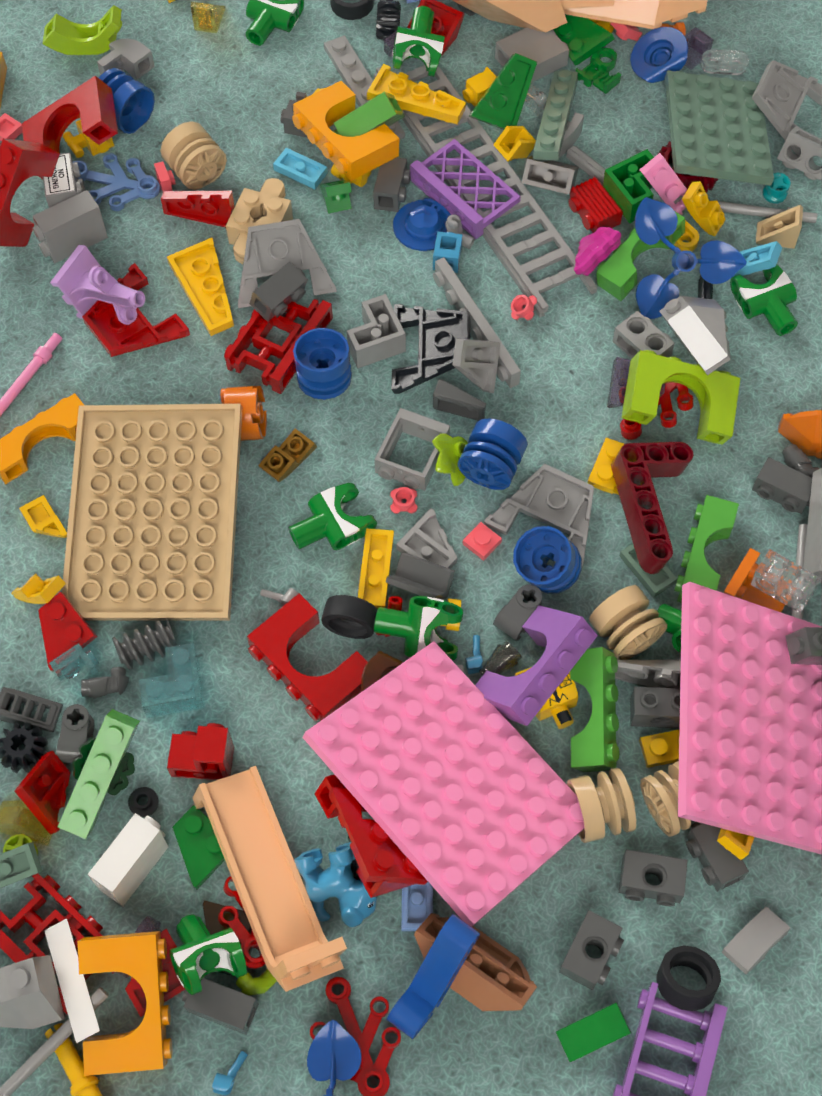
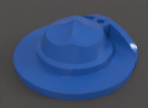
(658, 52)
(419, 222)

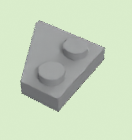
(477, 361)
(428, 542)

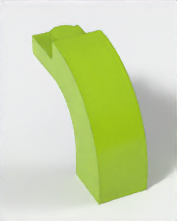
(83, 38)

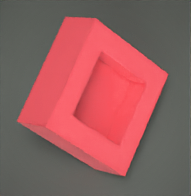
(627, 32)
(9, 127)
(164, 177)
(482, 541)

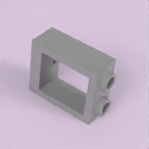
(416, 426)

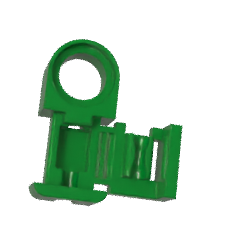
(600, 77)

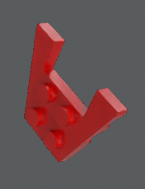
(140, 334)
(372, 847)

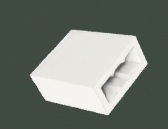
(129, 859)

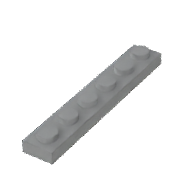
(353, 73)
(480, 328)

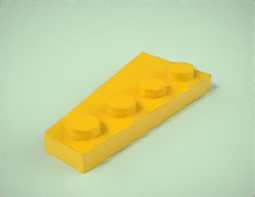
(417, 97)
(203, 283)

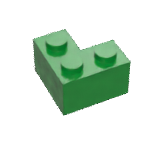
(628, 184)

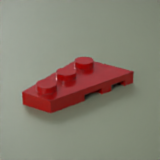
(200, 206)

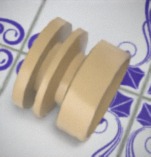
(193, 155)
(628, 622)
(662, 799)
(607, 803)

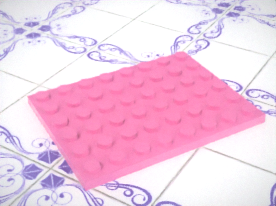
(748, 722)
(449, 781)

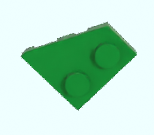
(198, 846)

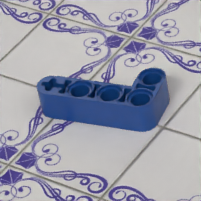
(434, 976)

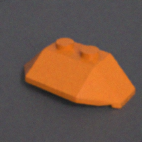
(804, 431)

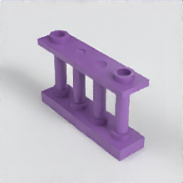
(702, 1053)

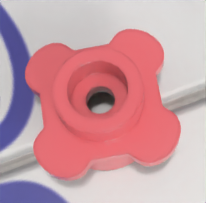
(518, 305)
(400, 494)

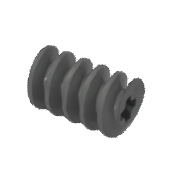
(144, 644)

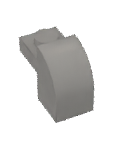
(128, 56)

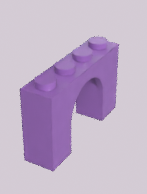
(565, 641)

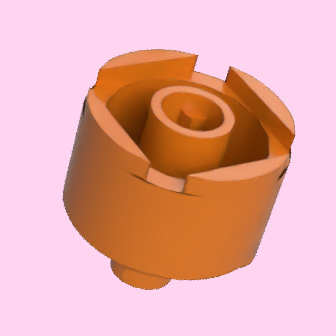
(253, 417)

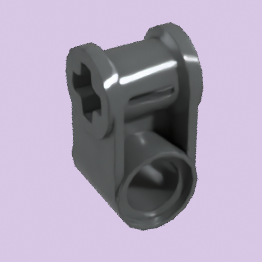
(516, 612)
(73, 735)

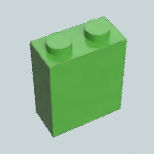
(372, 114)

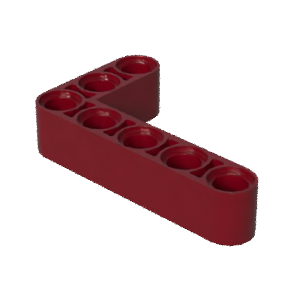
(632, 474)

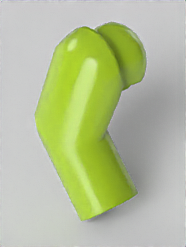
(256, 985)

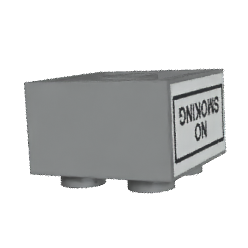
(64, 181)

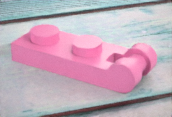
(665, 182)

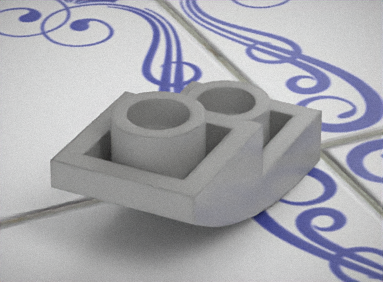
(572, 132)
(755, 940)

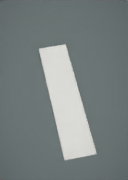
(71, 983)

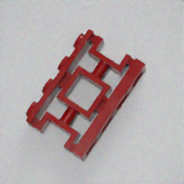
(257, 329)
(28, 914)

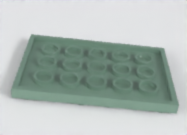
(717, 128)

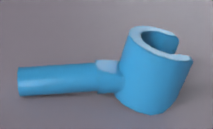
(475, 662)
(224, 1083)

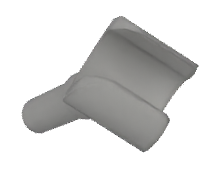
(291, 593)

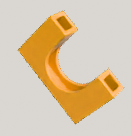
(350, 154)
(146, 1045)

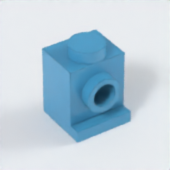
(448, 246)

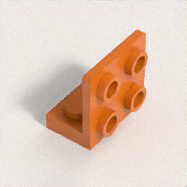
(741, 586)

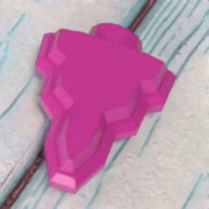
(595, 249)

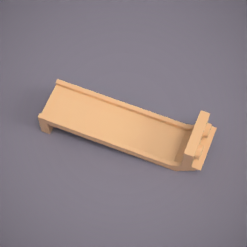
(268, 880)

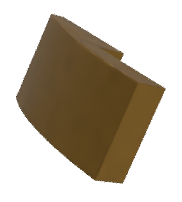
(285, 459)

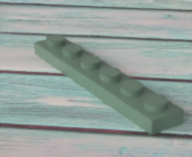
(555, 116)

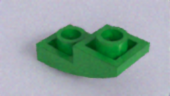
(593, 1032)

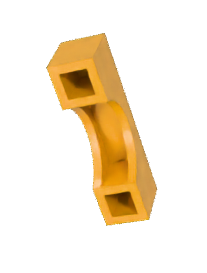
(16, 446)

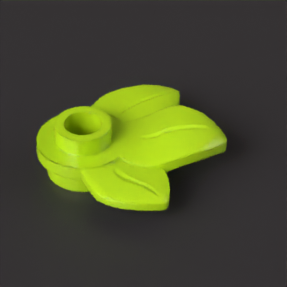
(449, 455)

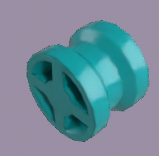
(780, 182)

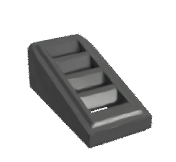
(457, 402)
(20, 697)

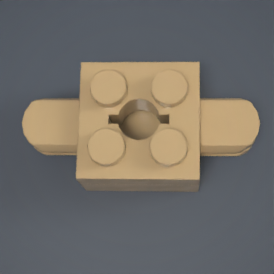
(257, 209)

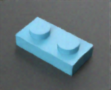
(300, 168)
(760, 258)

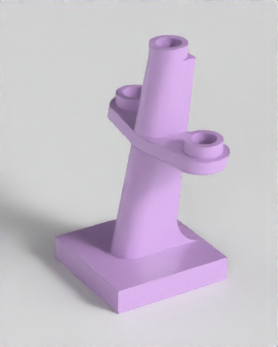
(87, 282)

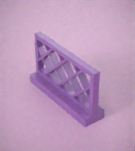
(446, 195)

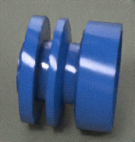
(131, 100)
(322, 363)
(492, 454)
(540, 546)

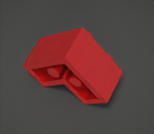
(201, 754)

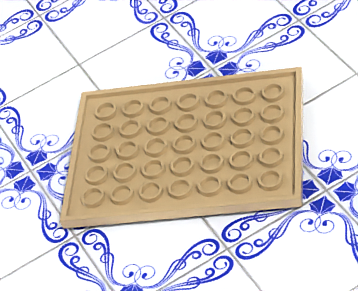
(153, 512)

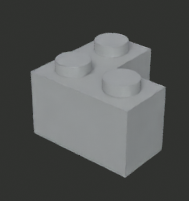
(379, 336)

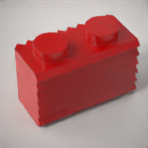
(595, 205)

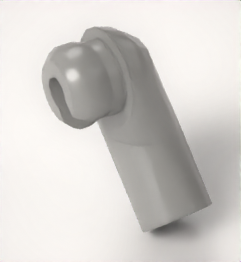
(454, 225)

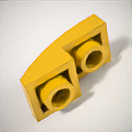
(705, 212)

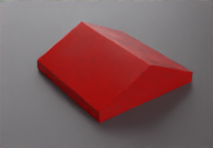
(446, 21)

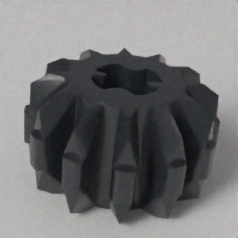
(387, 18)
(33, 744)

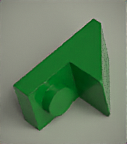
(336, 195)

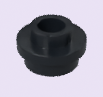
(147, 809)

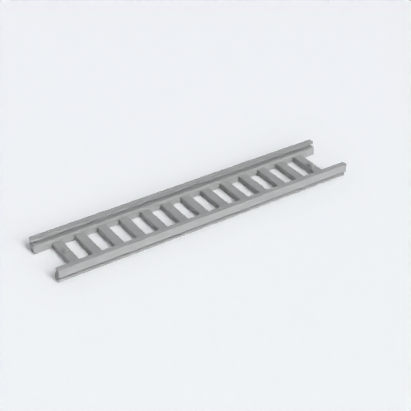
(494, 236)

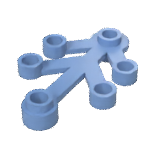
(120, 181)

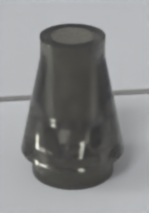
(502, 659)

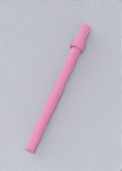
(41, 356)

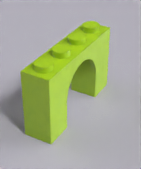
(715, 393)

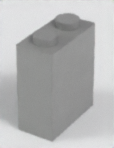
(536, 45)
(69, 225)

